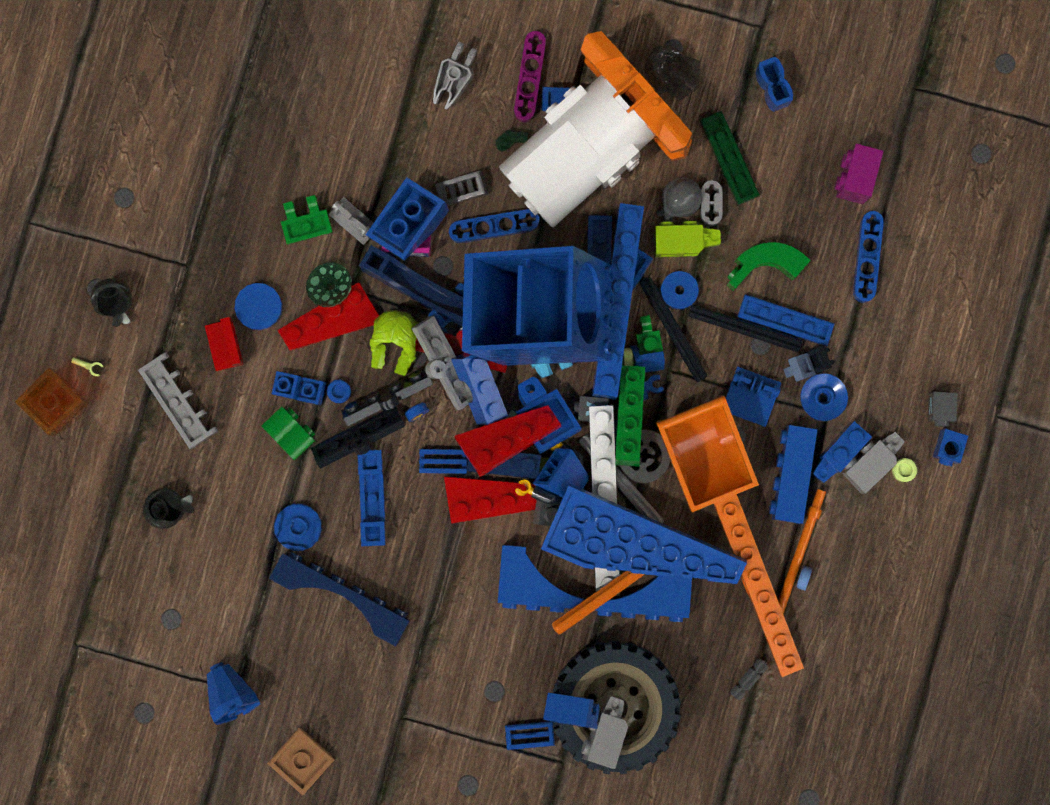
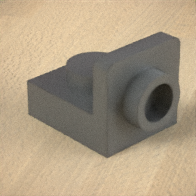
(544, 513)

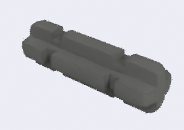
(749, 679)

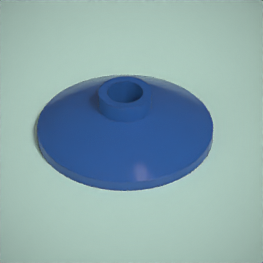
(833, 389)

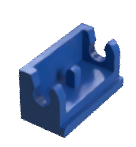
(571, 710)

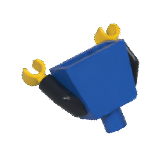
(562, 468)

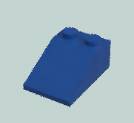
(408, 219)

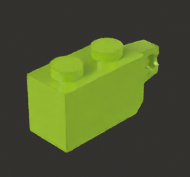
(684, 239)

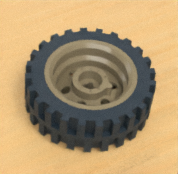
(656, 699)

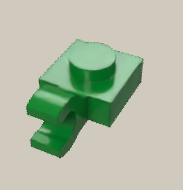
(648, 341)

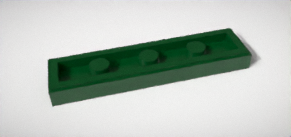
(729, 158)

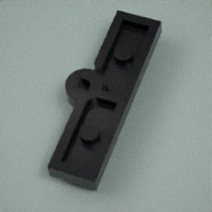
(386, 398)
(357, 438)

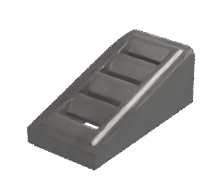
(479, 176)

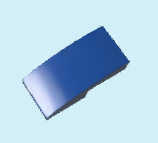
(298, 388)

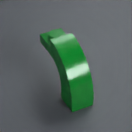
(773, 254)

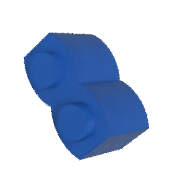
(770, 77)

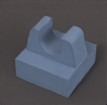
(800, 367)

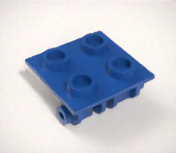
(752, 396)

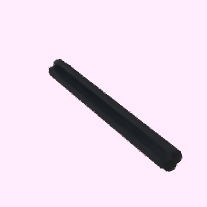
(745, 328)
(673, 329)

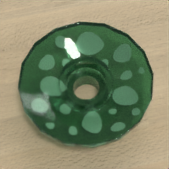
(325, 276)

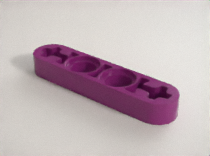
(529, 76)

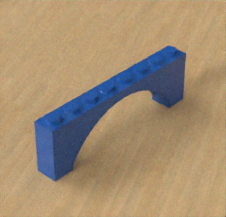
(623, 263)
(524, 585)

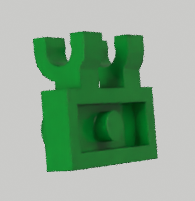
(306, 226)

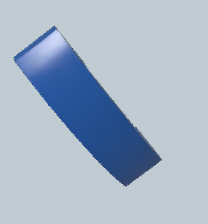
(372, 498)

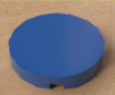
(258, 306)
(298, 527)

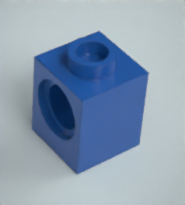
(957, 439)

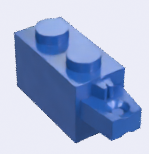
(841, 451)

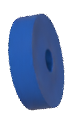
(683, 280)

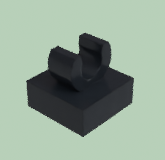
(820, 359)

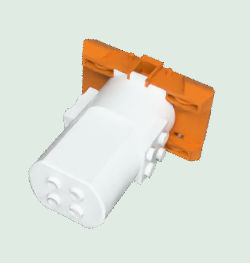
(593, 135)

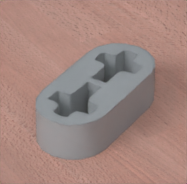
(717, 203)

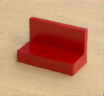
(224, 344)

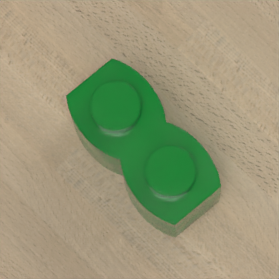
(289, 433)

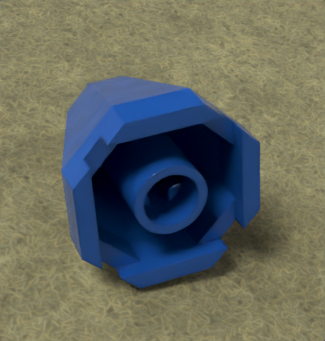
(228, 694)

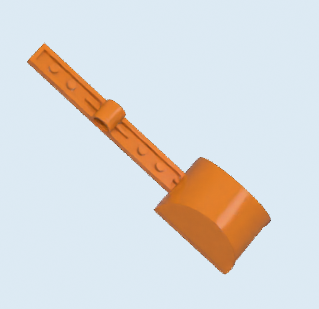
(713, 471)

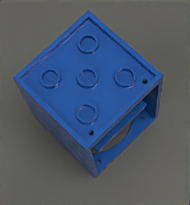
(537, 306)

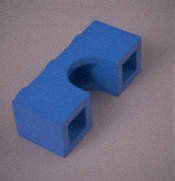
(487, 403)

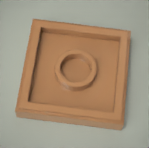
(301, 761)

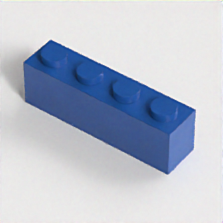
(794, 474)

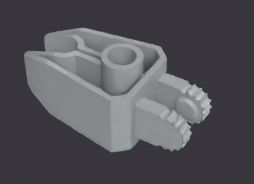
(454, 76)

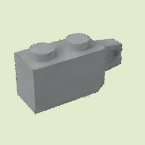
(874, 463)
(607, 740)

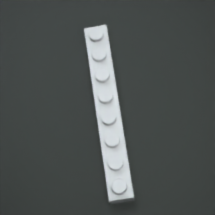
(603, 468)

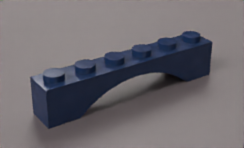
(408, 282)
(385, 623)

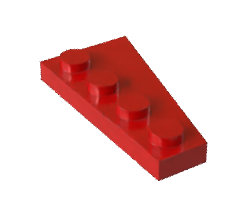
(330, 322)
(502, 440)
(484, 499)

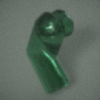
(509, 137)

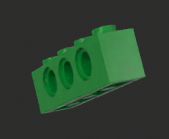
(630, 416)

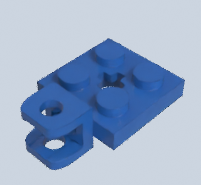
(540, 398)

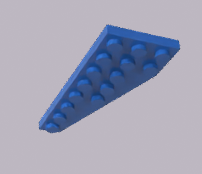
(614, 538)

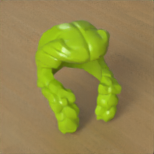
(395, 328)

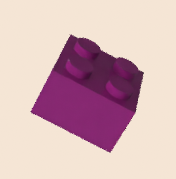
(859, 173)

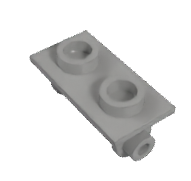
(351, 219)

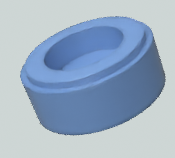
(804, 578)

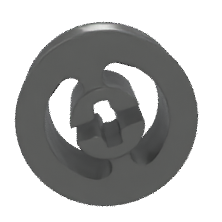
(642, 475)

